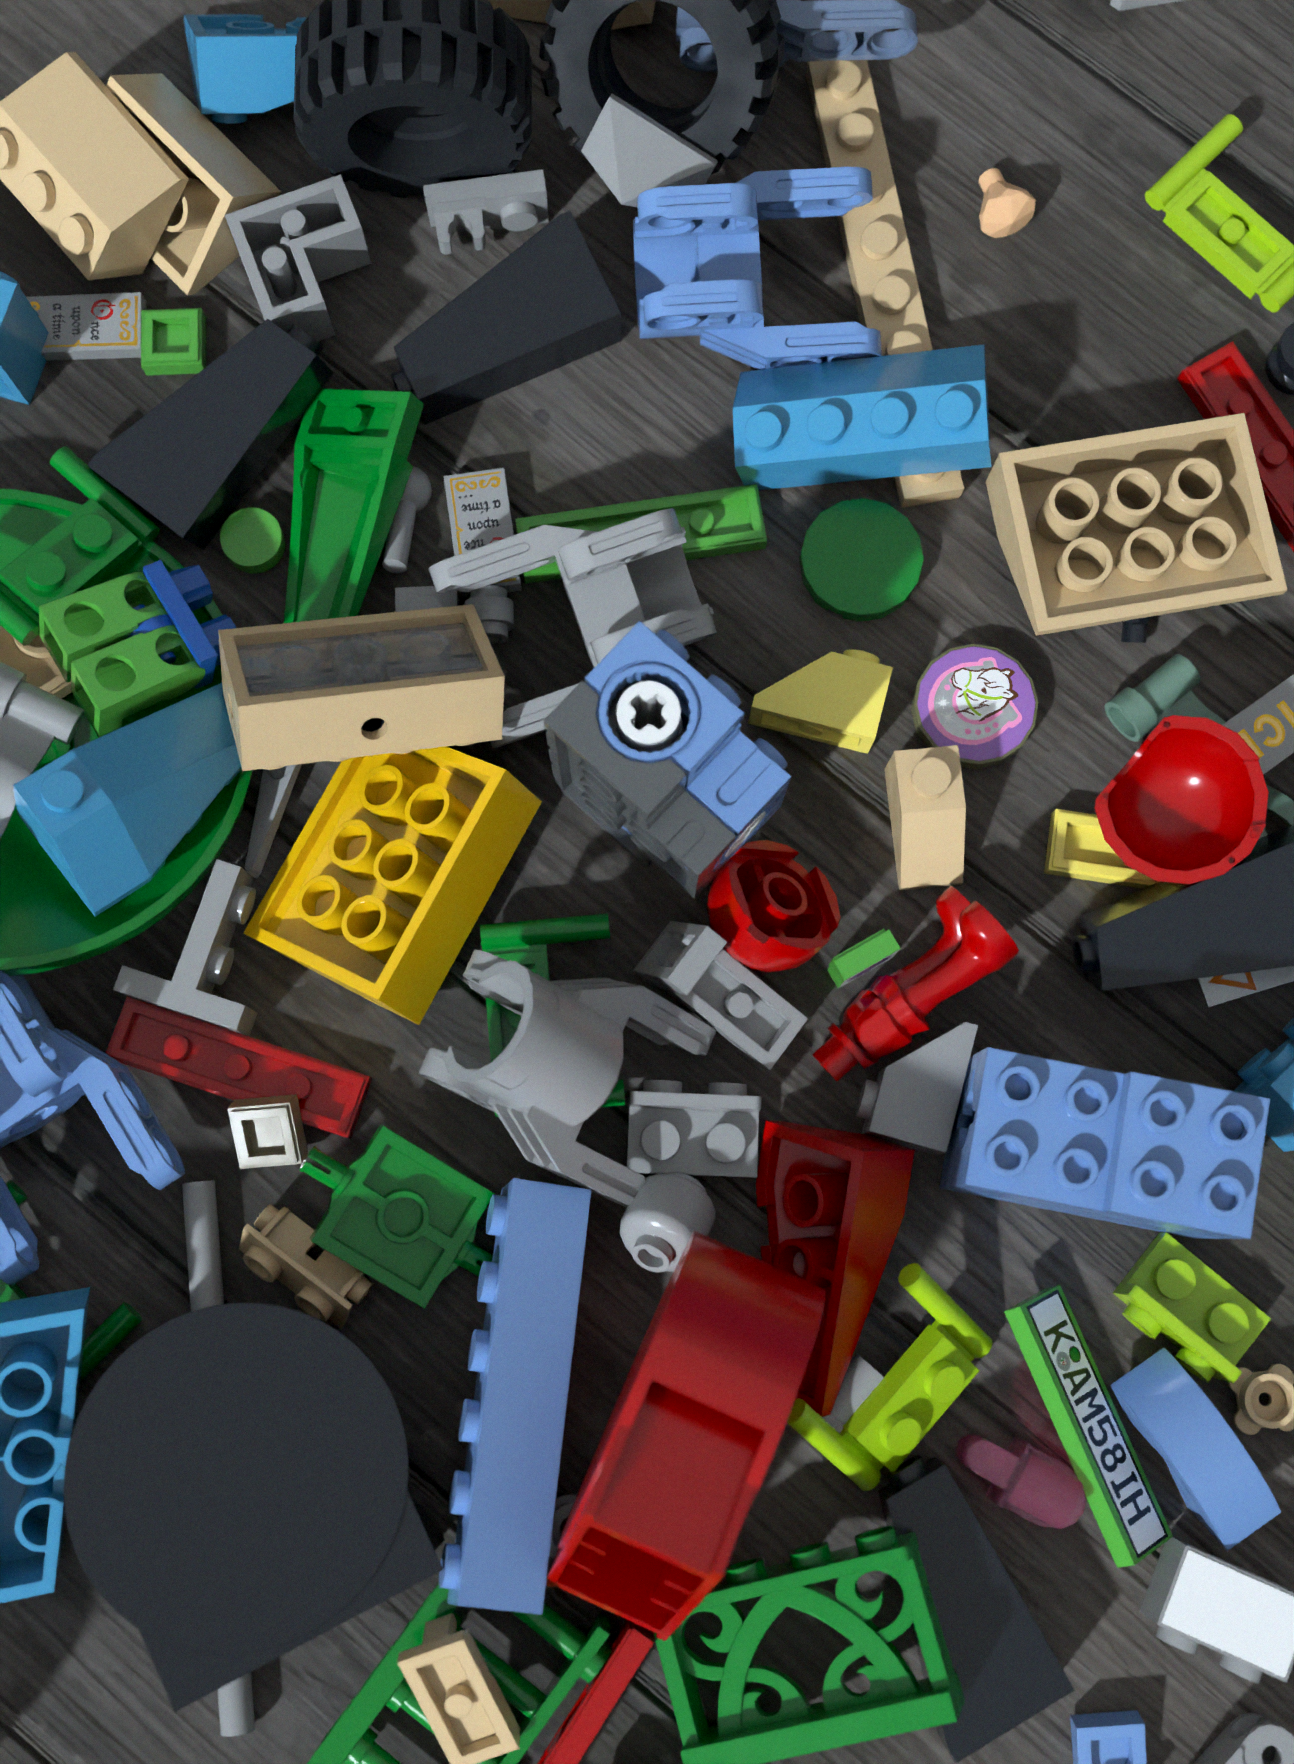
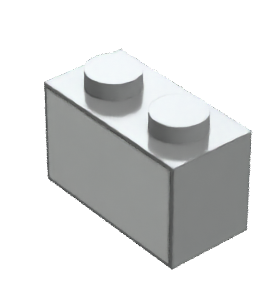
(1223, 1608)

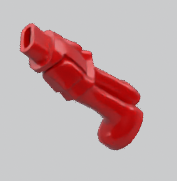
(897, 1003)

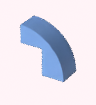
(1198, 1447)

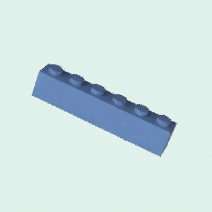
(518, 1400)

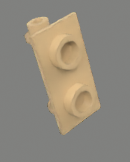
(282, 1255)

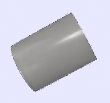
(855, 1388)

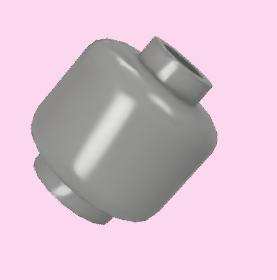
(664, 1218)

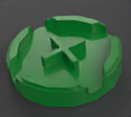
(861, 559)

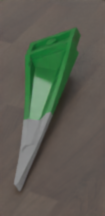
(343, 505)

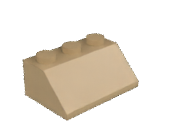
(87, 169)
(220, 180)

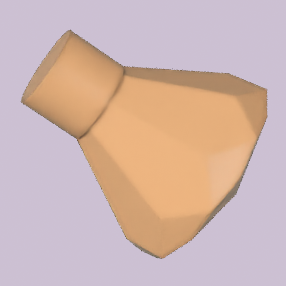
(1004, 205)

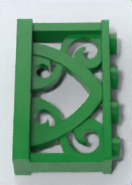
(895, 1697)

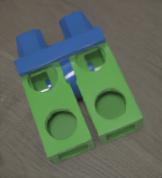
(133, 641)

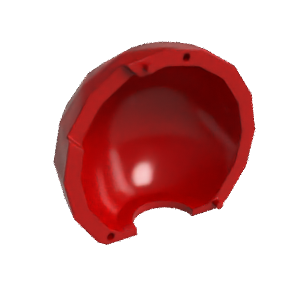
(1185, 802)

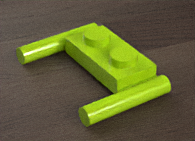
(1222, 224)
(908, 1396)

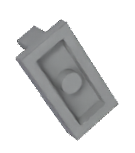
(490, 202)

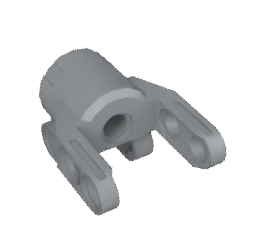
(611, 584)
(561, 1063)

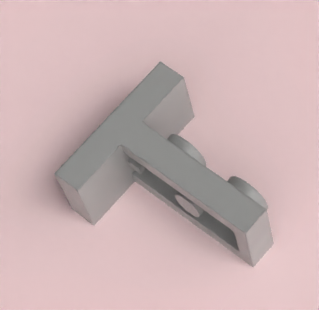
(204, 958)
(721, 991)

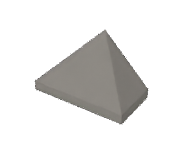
(641, 154)

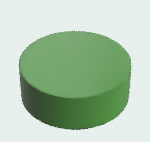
(252, 540)

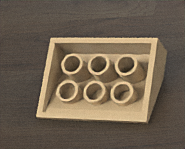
(1135, 524)

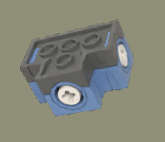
(664, 759)

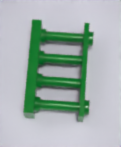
(354, 1741)

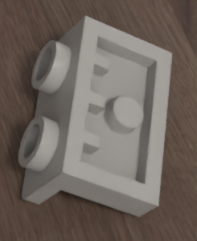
(693, 1132)

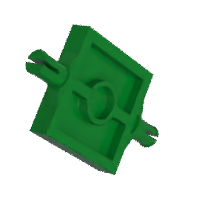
(400, 1215)

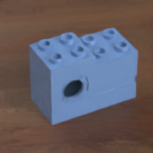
(1107, 1145)

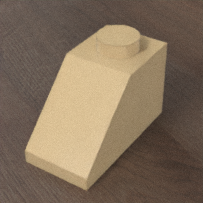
(927, 816)

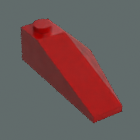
(832, 1222)

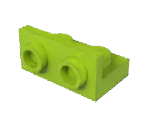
(1192, 1307)

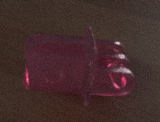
(1025, 1480)

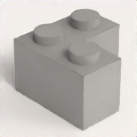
(296, 244)

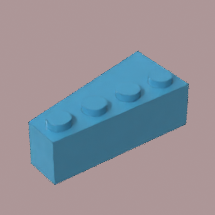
(38, 1413)

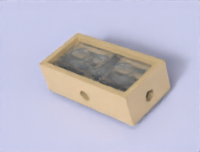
(360, 686)

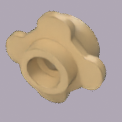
(1279, 1411)

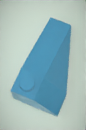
(240, 64)
(130, 796)

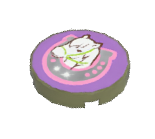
(975, 701)

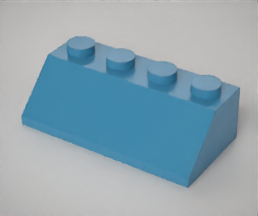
(863, 419)

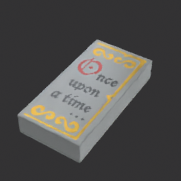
(91, 325)
(479, 514)

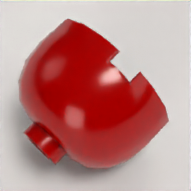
(771, 907)

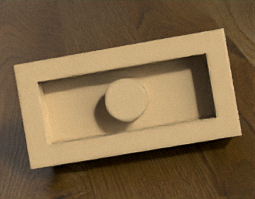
(459, 1694)

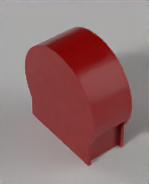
(689, 1437)

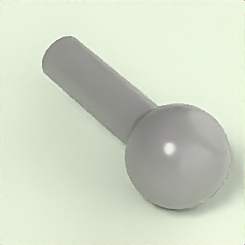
(398, 542)

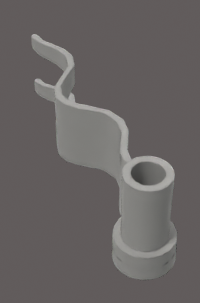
(27, 728)

